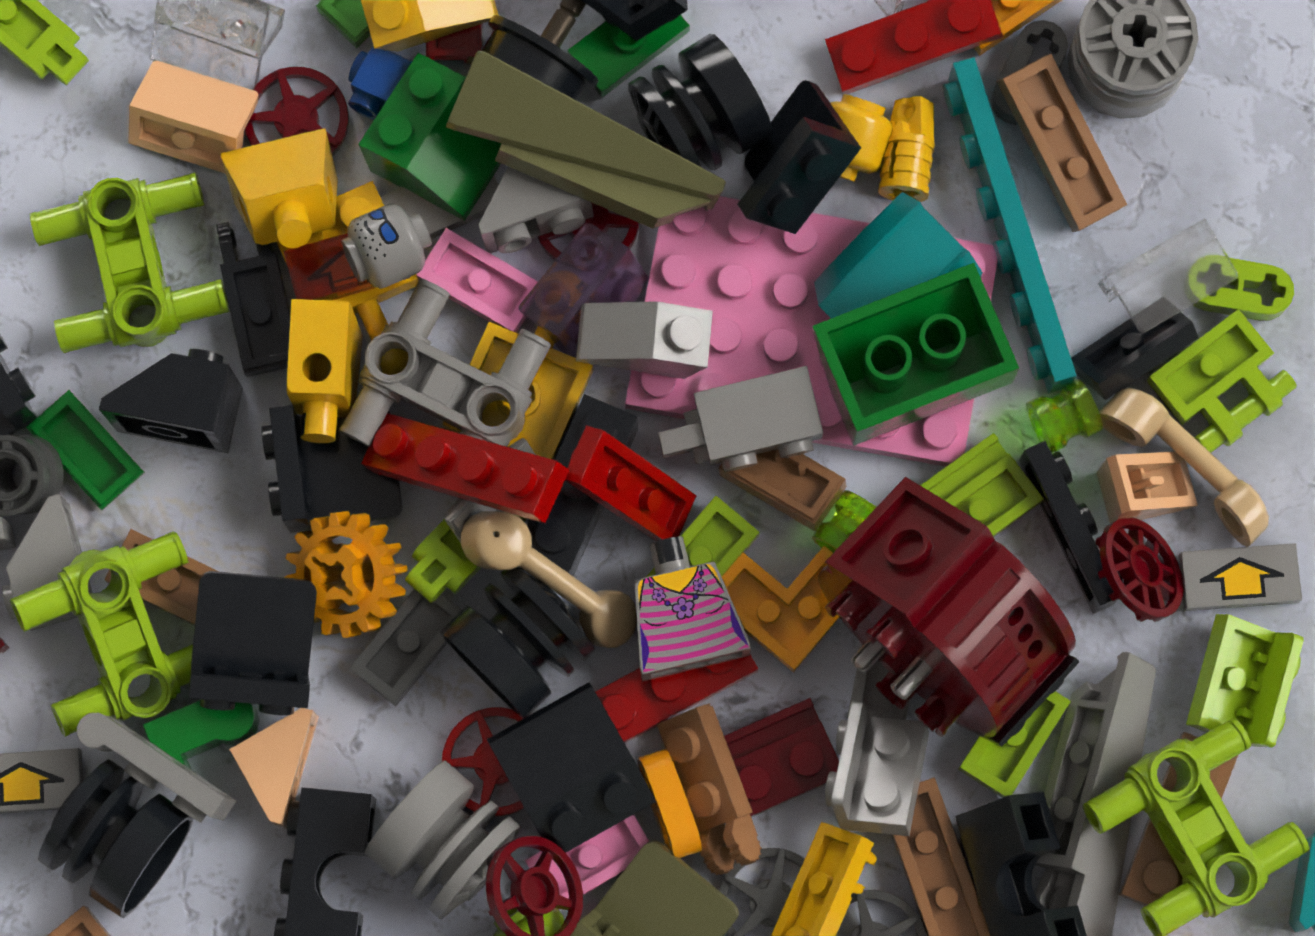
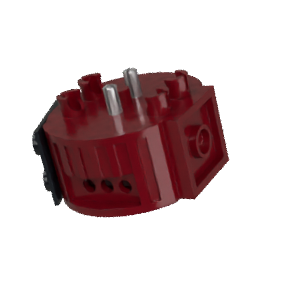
(948, 616)

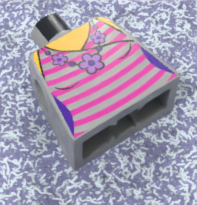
(685, 615)

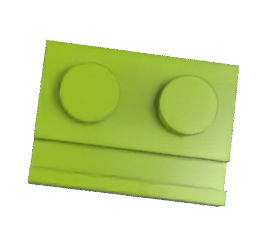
(986, 486)

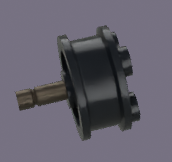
(541, 54)

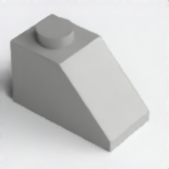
(645, 337)
(43, 553)

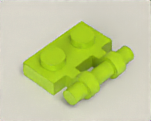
(1212, 367)

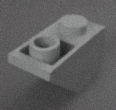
(528, 209)

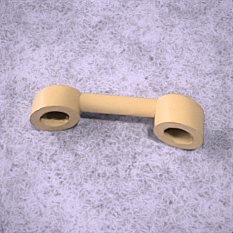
(1140, 416)
(604, 615)

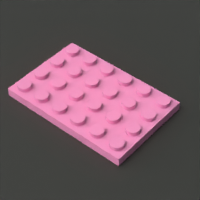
(764, 316)

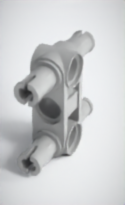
(440, 381)

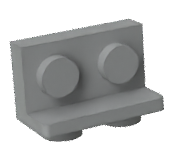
(876, 772)

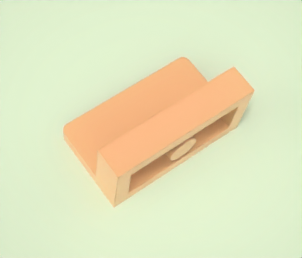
(189, 115)

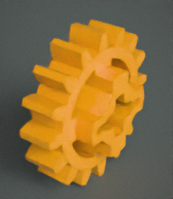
(348, 573)

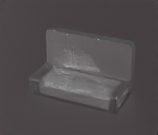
(1171, 276)

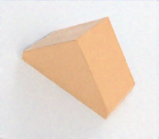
(1145, 485)
(276, 761)

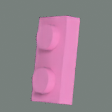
(478, 280)
(601, 856)

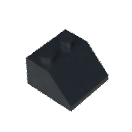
(179, 401)
(571, 769)

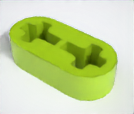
(1251, 276)

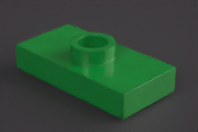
(617, 56)

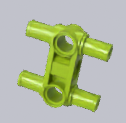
(129, 262)
(114, 629)
(1196, 828)

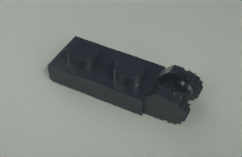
(256, 305)

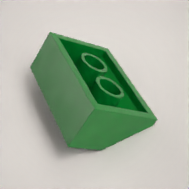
(914, 354)

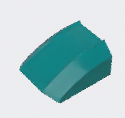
(889, 256)

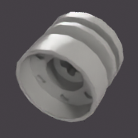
(1129, 78)
(441, 839)

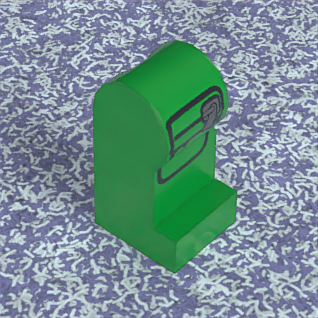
(199, 729)

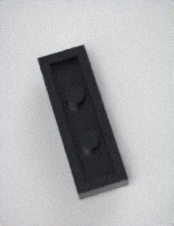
(1070, 522)

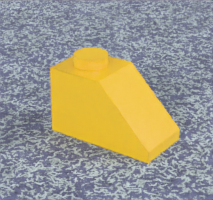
(408, 23)

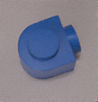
(374, 79)

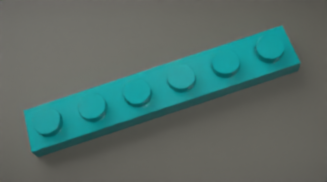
(1015, 249)

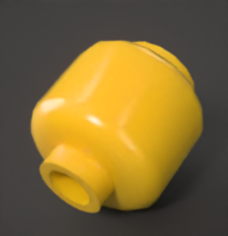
(869, 129)

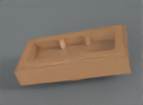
(791, 486)

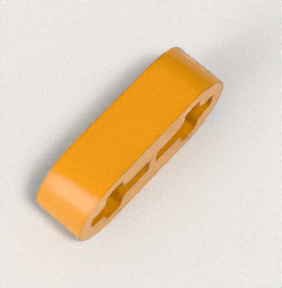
(671, 805)

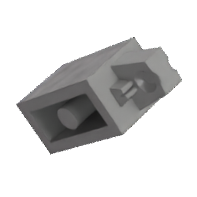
(748, 420)

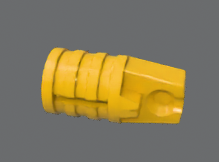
(909, 150)

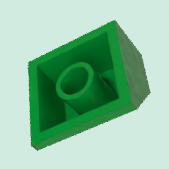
(418, 151)

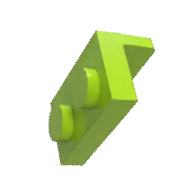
(1246, 678)

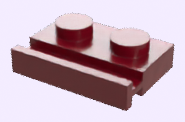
(782, 756)

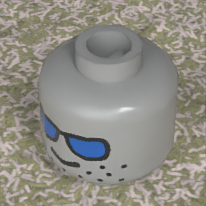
(386, 246)

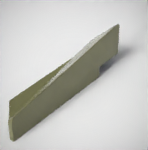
(578, 147)

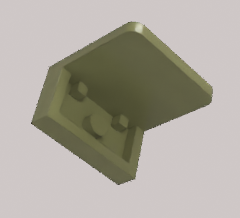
(659, 898)

